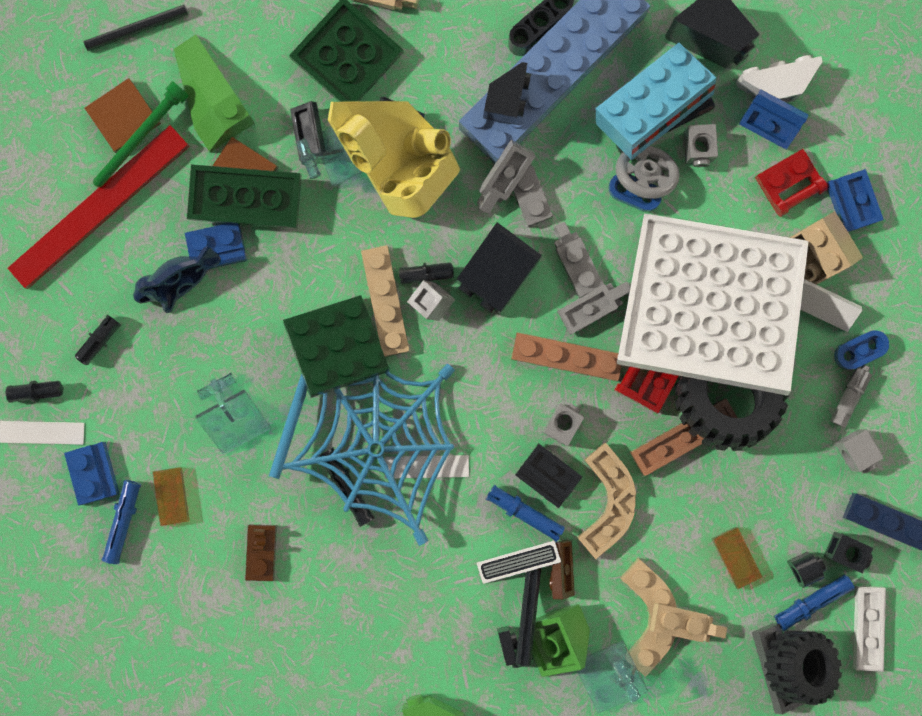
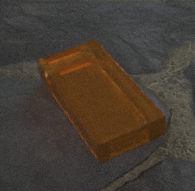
(171, 496)
(737, 557)

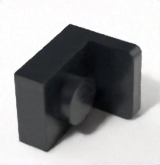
(508, 645)

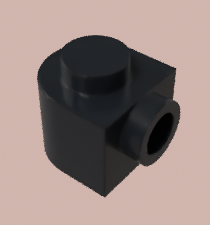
(807, 569)

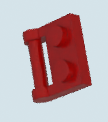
(785, 175)
(652, 391)

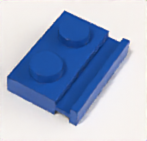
(773, 119)
(855, 200)
(224, 239)
(91, 473)

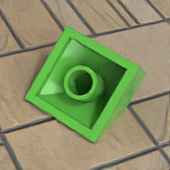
(561, 641)

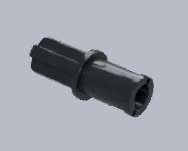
(426, 272)
(97, 340)
(34, 391)

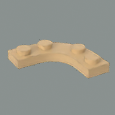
(620, 501)
(652, 589)

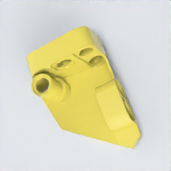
(397, 151)

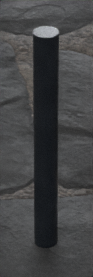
(136, 27)

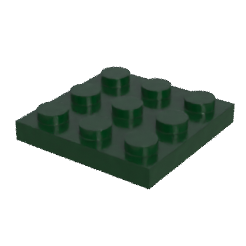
(346, 53)
(335, 346)

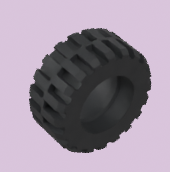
(722, 429)

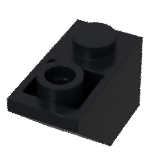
(505, 93)

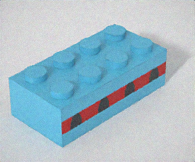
(655, 100)

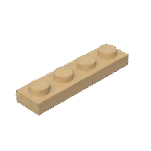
(385, 301)

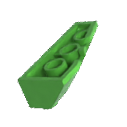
(211, 101)

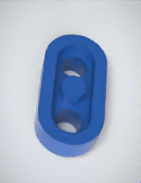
(629, 198)
(860, 350)

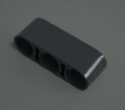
(533, 33)

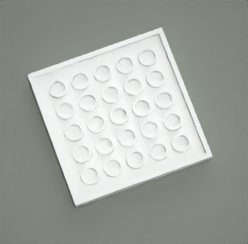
(714, 304)

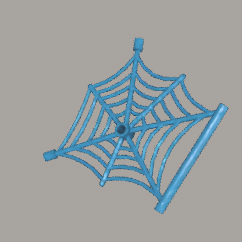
(292, 419)

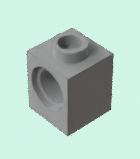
(706, 135)
(431, 300)
(552, 429)
(859, 451)

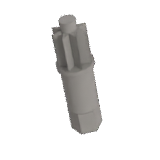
(851, 396)

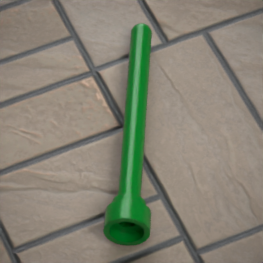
(172, 97)

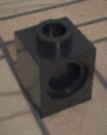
(837, 551)

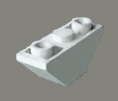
(780, 79)

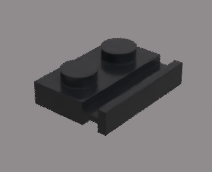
(548, 475)

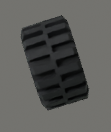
(803, 667)

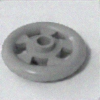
(648, 173)

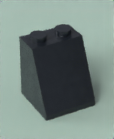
(714, 32)
(498, 269)

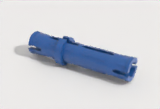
(124, 510)
(527, 514)
(809, 605)

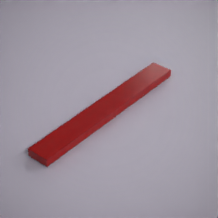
(98, 207)

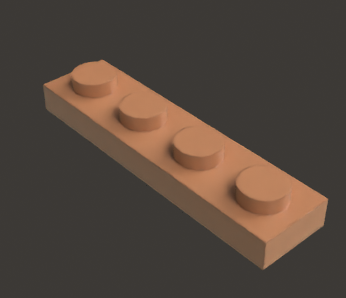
(566, 356)
(672, 444)

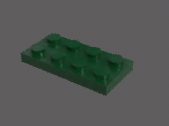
(244, 196)

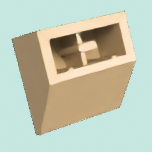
(828, 249)

